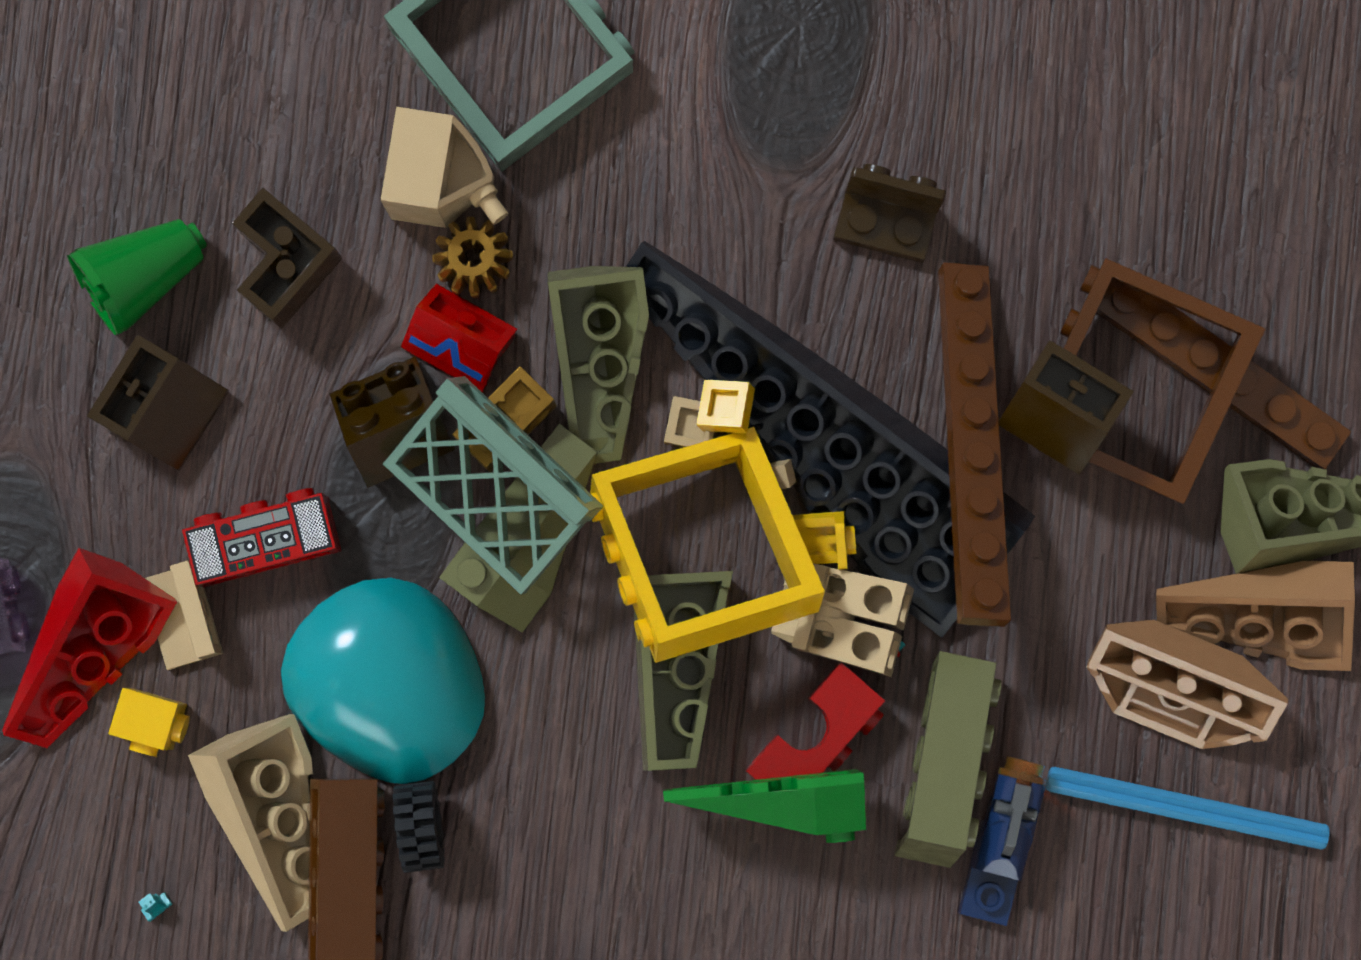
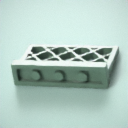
(508, 446)

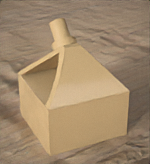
(436, 171)

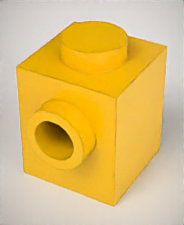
(149, 721)

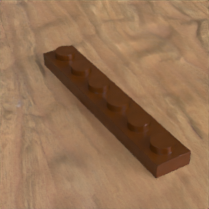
(1201, 357)

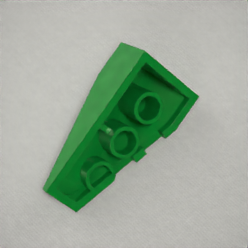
(806, 803)

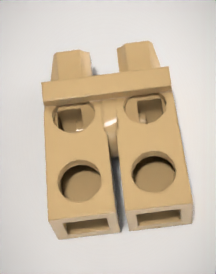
(835, 633)

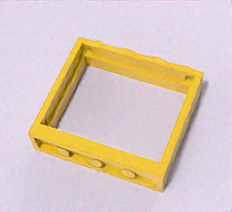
(746, 450)

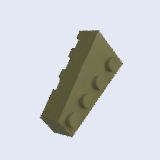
(678, 689)
(950, 760)

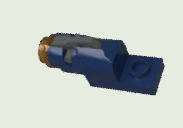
(1003, 841)

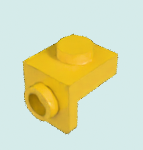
(827, 537)

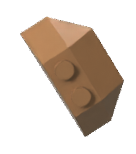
(1184, 685)

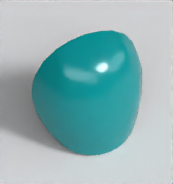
(385, 680)

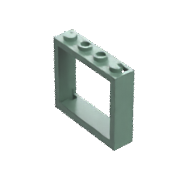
(508, 151)

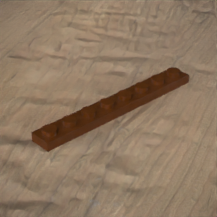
(973, 446)

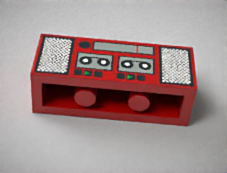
(261, 538)

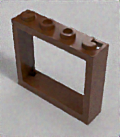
(1220, 397)

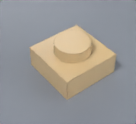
(682, 425)

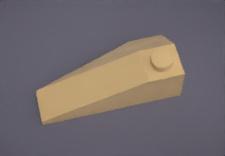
(262, 801)

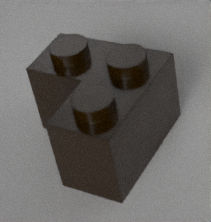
(294, 259)

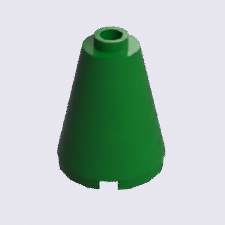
(136, 270)

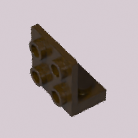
(889, 212)

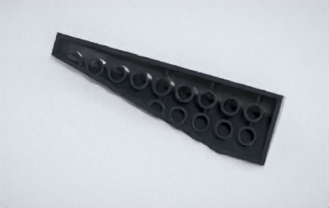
(841, 438)

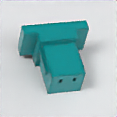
(154, 905)

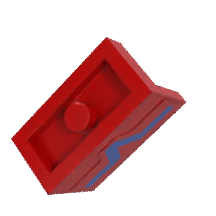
(457, 336)

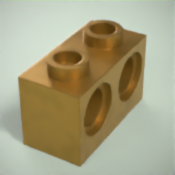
(522, 402)

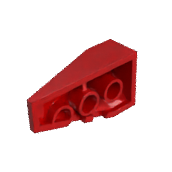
(89, 634)

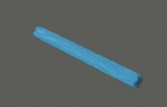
(1187, 808)

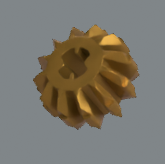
(455, 257)

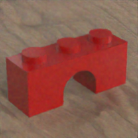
(847, 709)

